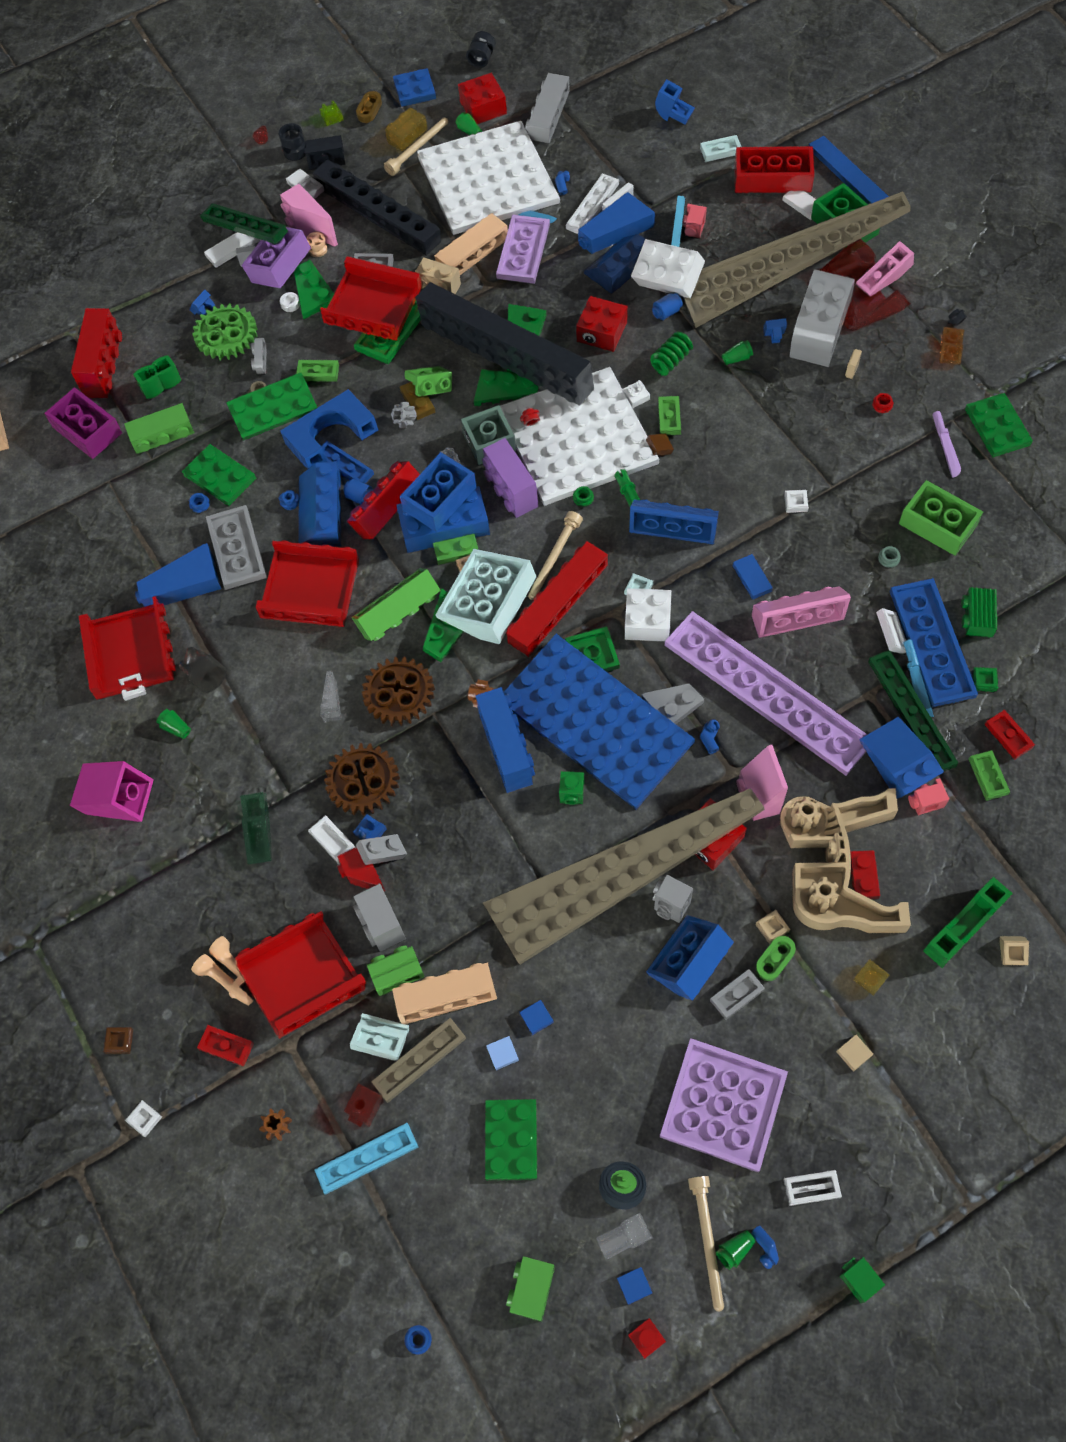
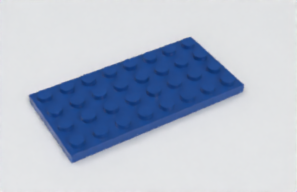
(597, 721)

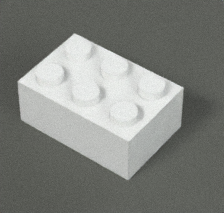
(668, 268)

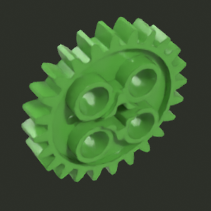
(225, 331)

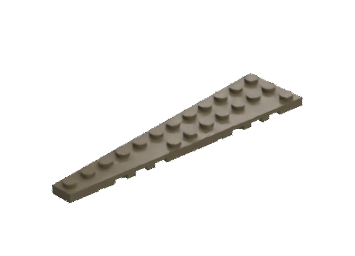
(754, 271)
(567, 899)

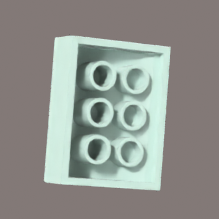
(487, 594)

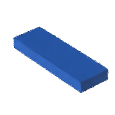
(348, 466)

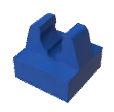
(200, 302)
(775, 329)
(369, 828)

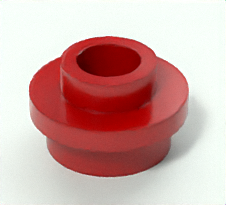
(879, 400)
(530, 417)

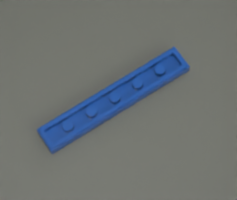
(847, 171)

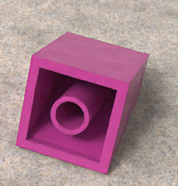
(112, 791)

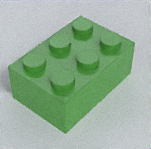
(940, 517)

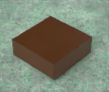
(659, 444)
(118, 1040)

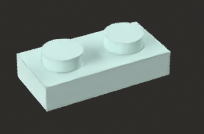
(719, 148)

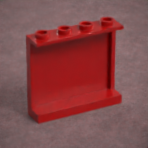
(373, 298)
(309, 583)
(127, 646)
(298, 974)

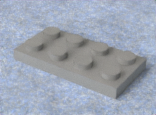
(236, 547)

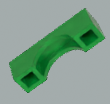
(967, 922)

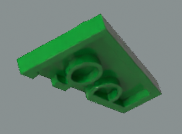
(311, 289)
(441, 635)

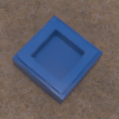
(536, 1017)
(634, 1285)

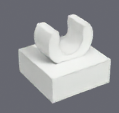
(636, 394)

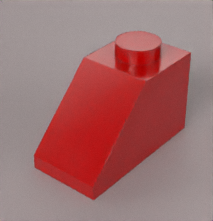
(357, 871)

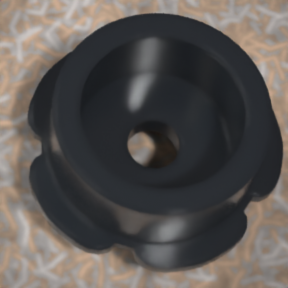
(957, 317)

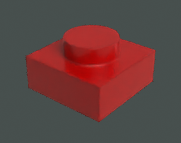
(647, 1338)

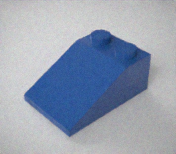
(900, 757)

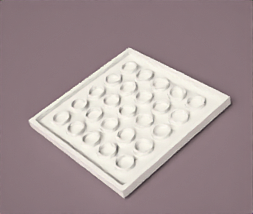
(487, 175)
(579, 443)

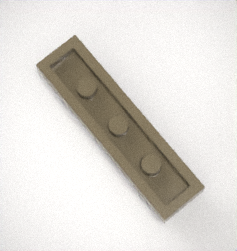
(418, 1060)

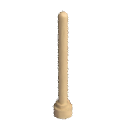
(393, 165)
(572, 521)
(700, 1187)

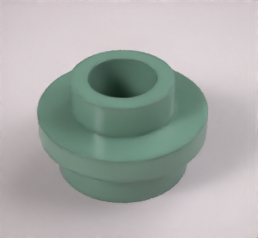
(889, 552)

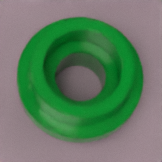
(583, 491)

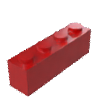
(382, 501)

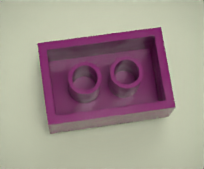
(83, 423)

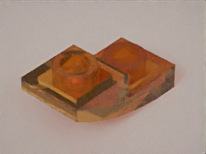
(951, 346)

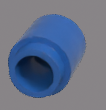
(667, 306)
(356, 490)

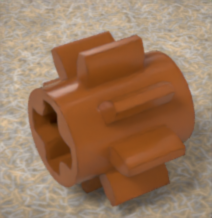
(480, 687)
(282, 1127)

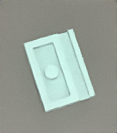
(379, 1037)

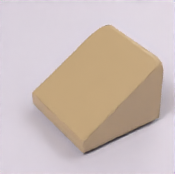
(1014, 950)

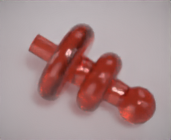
(261, 135)

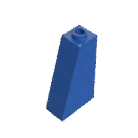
(619, 220)
(181, 579)

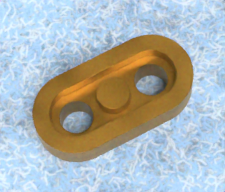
(369, 107)

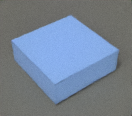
(502, 1053)

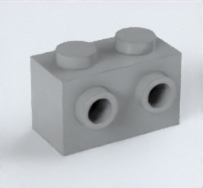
(672, 898)

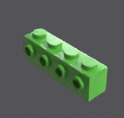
(396, 604)

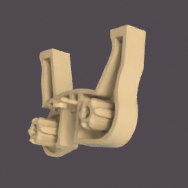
(822, 889)

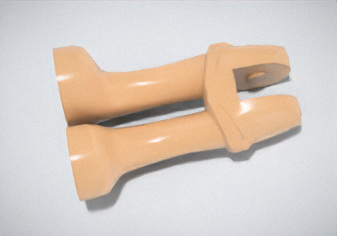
(207, 967)

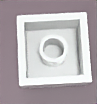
(647, 614)

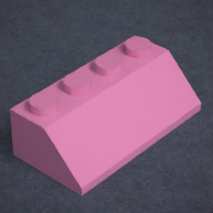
(800, 611)

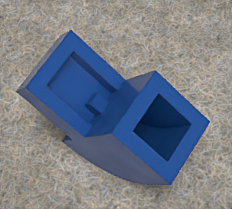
(670, 105)

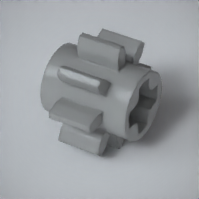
(403, 414)

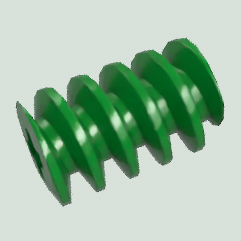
(671, 353)

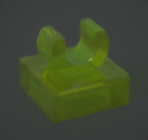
(331, 114)

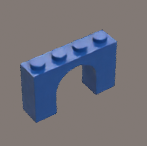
(342, 410)

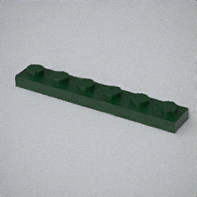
(244, 223)
(911, 708)

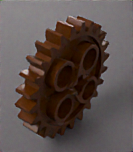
(398, 691)
(382, 772)

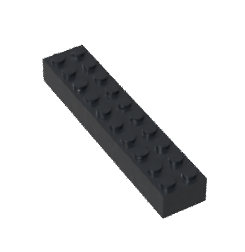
(505, 343)

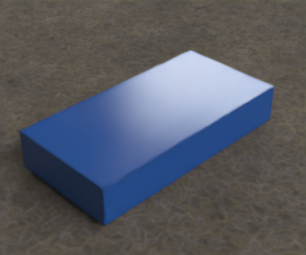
(752, 576)

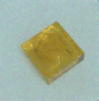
(871, 977)

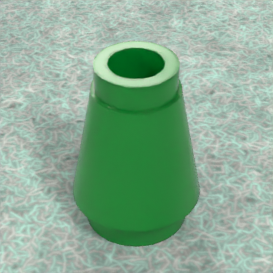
(467, 124)
(737, 353)
(173, 724)
(735, 1249)

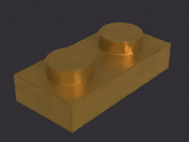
(422, 404)

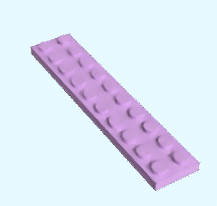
(768, 692)

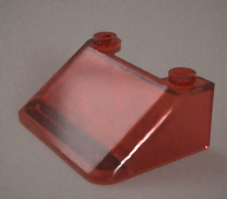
(863, 309)

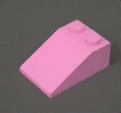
(306, 214)
(766, 781)

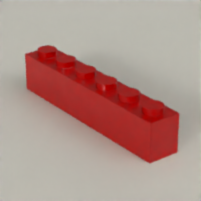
(557, 598)

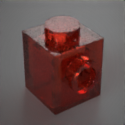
(363, 1106)

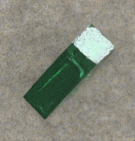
(256, 827)

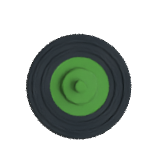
(622, 1185)

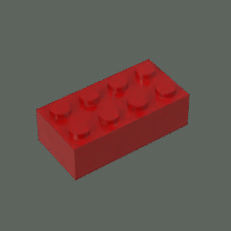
(773, 169)
(96, 353)

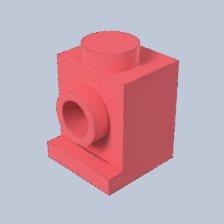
(694, 220)
(929, 798)

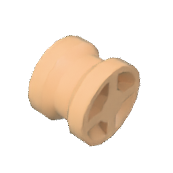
(317, 243)

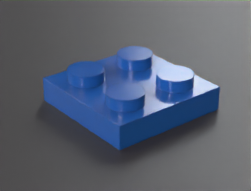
(414, 87)

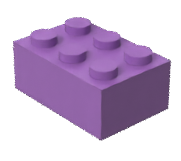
(274, 263)
(510, 478)

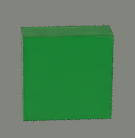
(985, 679)

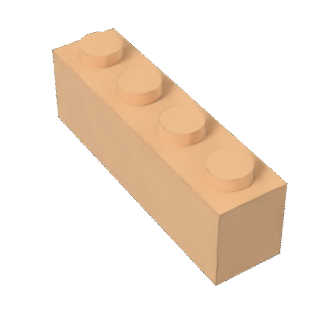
(474, 244)
(444, 993)

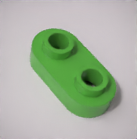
(774, 959)

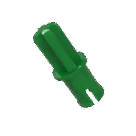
(627, 487)

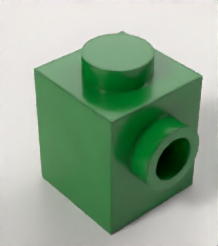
(571, 787)

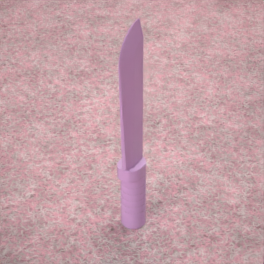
(951, 457)

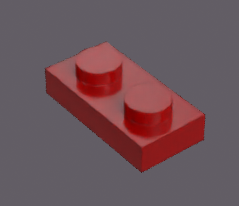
(1009, 734)
(865, 873)
(225, 1045)

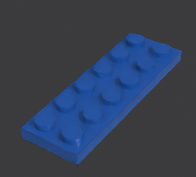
(934, 642)

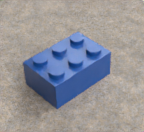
(438, 491)

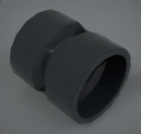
(480, 49)
(292, 141)

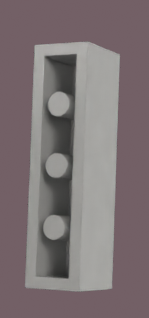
(548, 107)

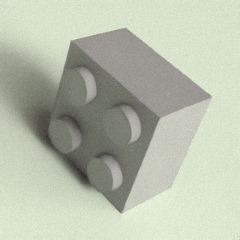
(377, 913)

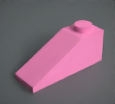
(887, 269)

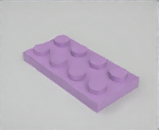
(523, 249)

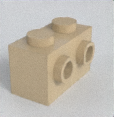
(439, 274)

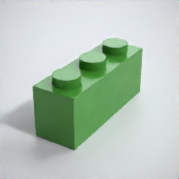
(159, 428)

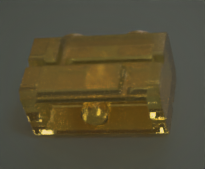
(406, 129)

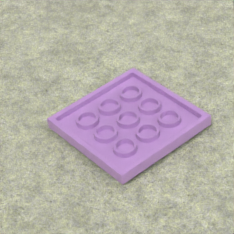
(724, 1105)

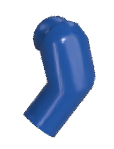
(560, 182)
(708, 734)
(767, 1243)

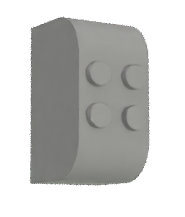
(821, 317)

